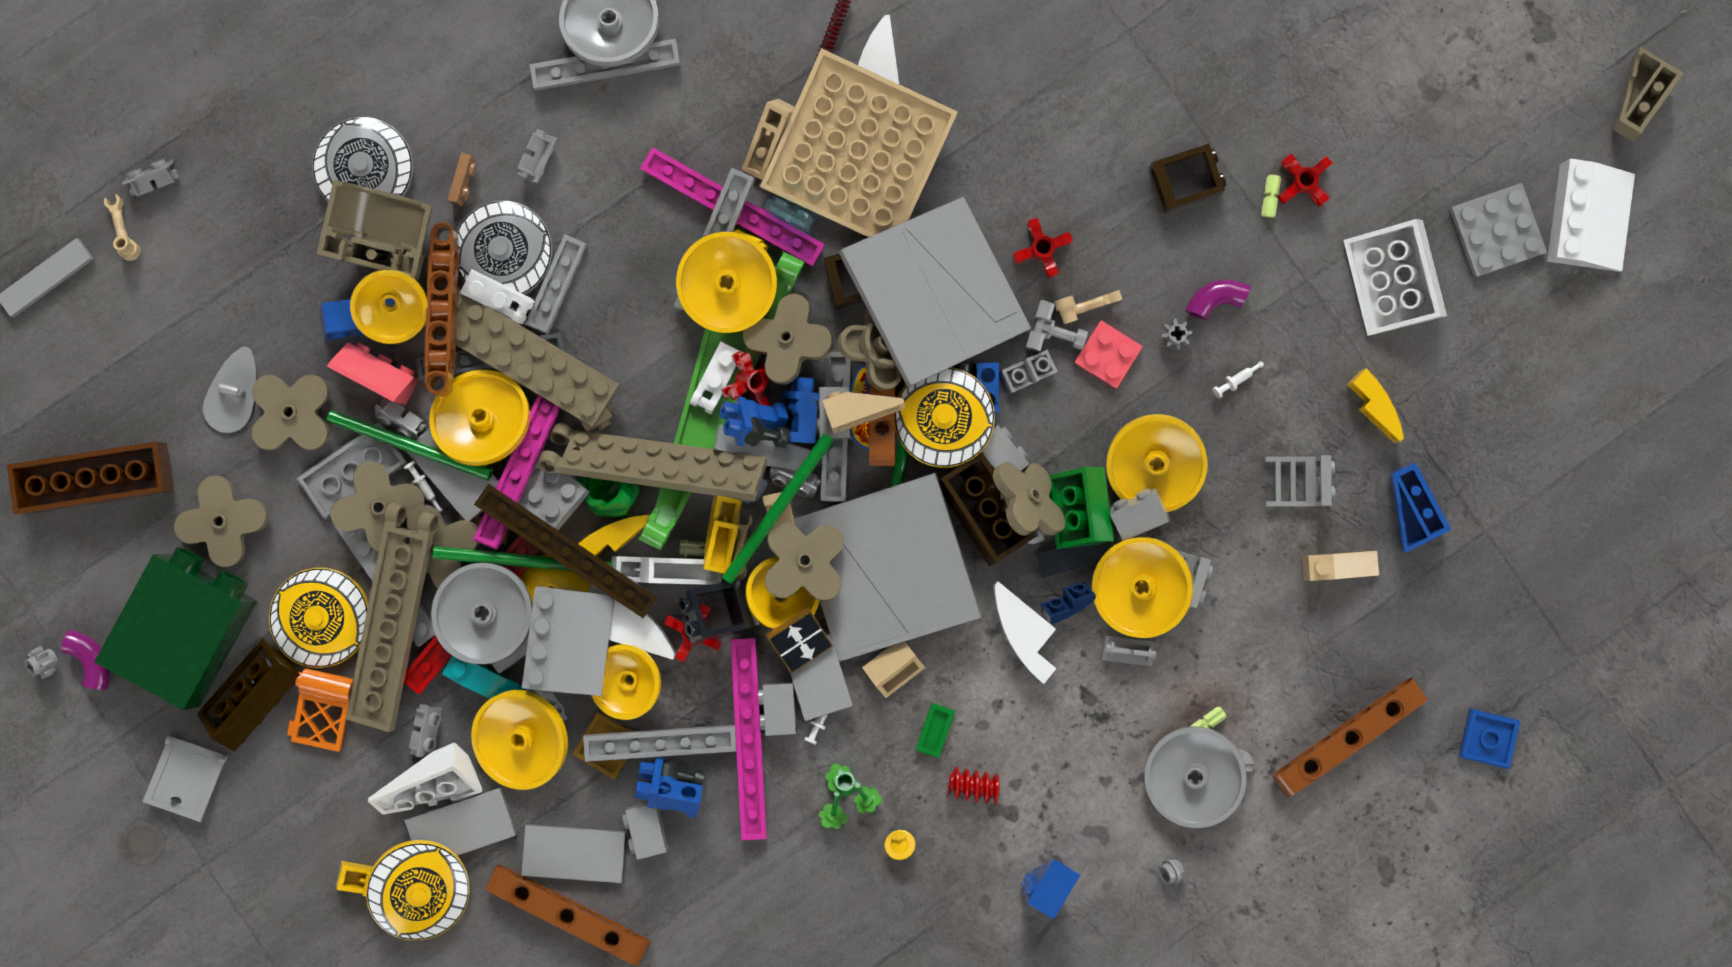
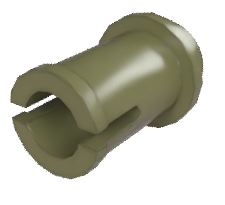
(691, 548)

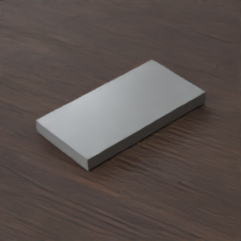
(334, 475)
(457, 486)
(465, 823)
(573, 853)

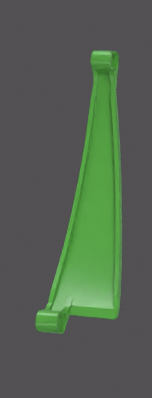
(699, 427)

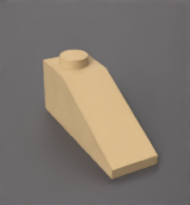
(767, 137)
(854, 409)
(1340, 565)

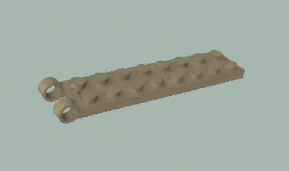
(531, 360)
(654, 463)
(390, 619)

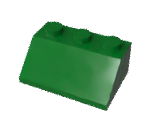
(1085, 507)

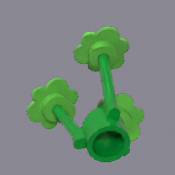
(844, 785)

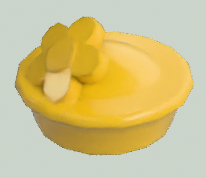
(899, 844)

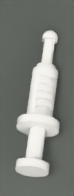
(1232, 382)
(423, 485)
(818, 724)

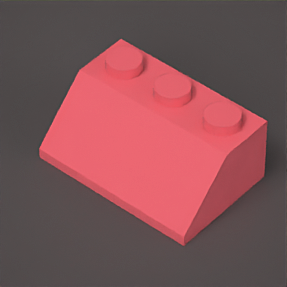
(375, 372)

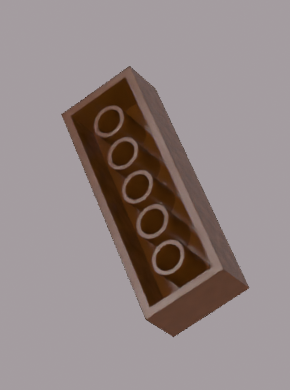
(90, 478)

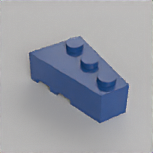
(337, 320)
(1416, 508)
(1049, 886)

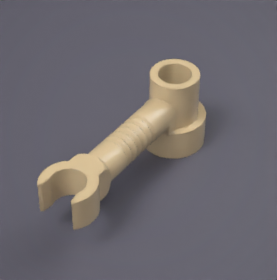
(125, 246)
(1069, 309)
(741, 540)

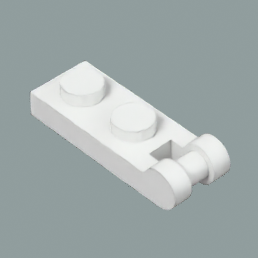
(497, 296)
(715, 378)

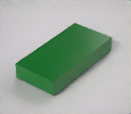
(935, 730)

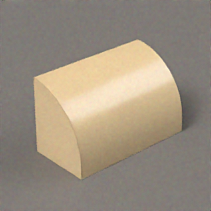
(893, 668)

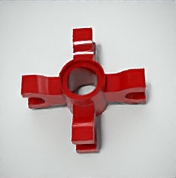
(1292, 165)
(1053, 243)
(742, 380)
(686, 646)

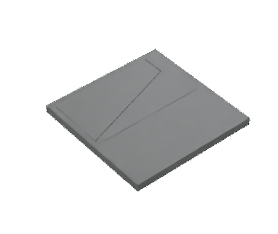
(934, 291)
(895, 568)

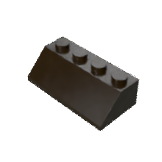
(980, 509)
(248, 695)

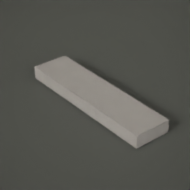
(45, 277)
(556, 284)
(785, 458)

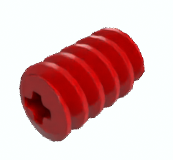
(973, 785)

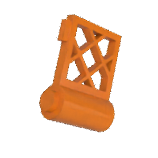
(324, 689)

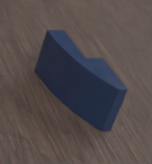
(1074, 600)

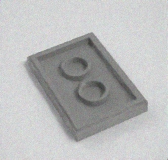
(821, 686)

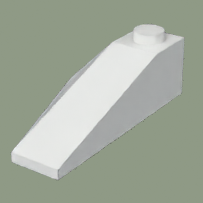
(437, 777)

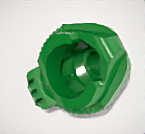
(609, 497)

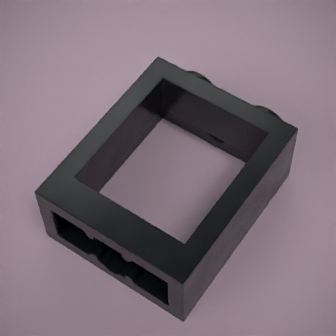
(736, 604)

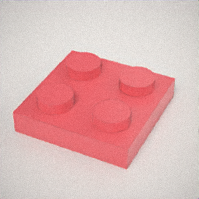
(1108, 354)

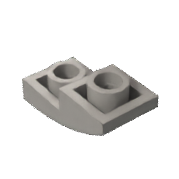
(1028, 371)

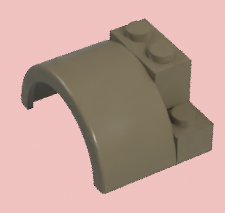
(386, 228)

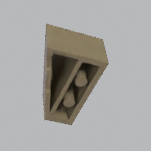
(1644, 92)

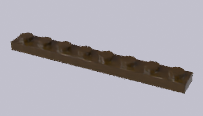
(565, 550)

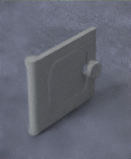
(187, 775)

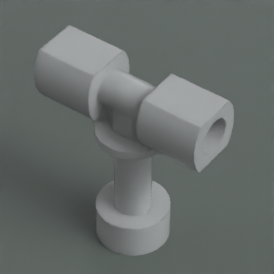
(1045, 328)

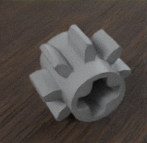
(1180, 328)
(41, 662)

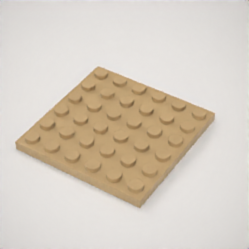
(857, 147)

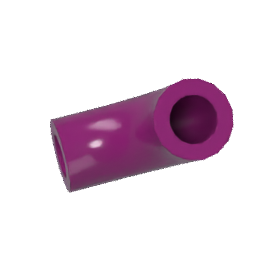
(1215, 294)
(86, 651)

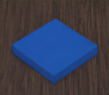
(1489, 738)

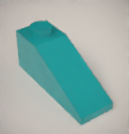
(479, 678)

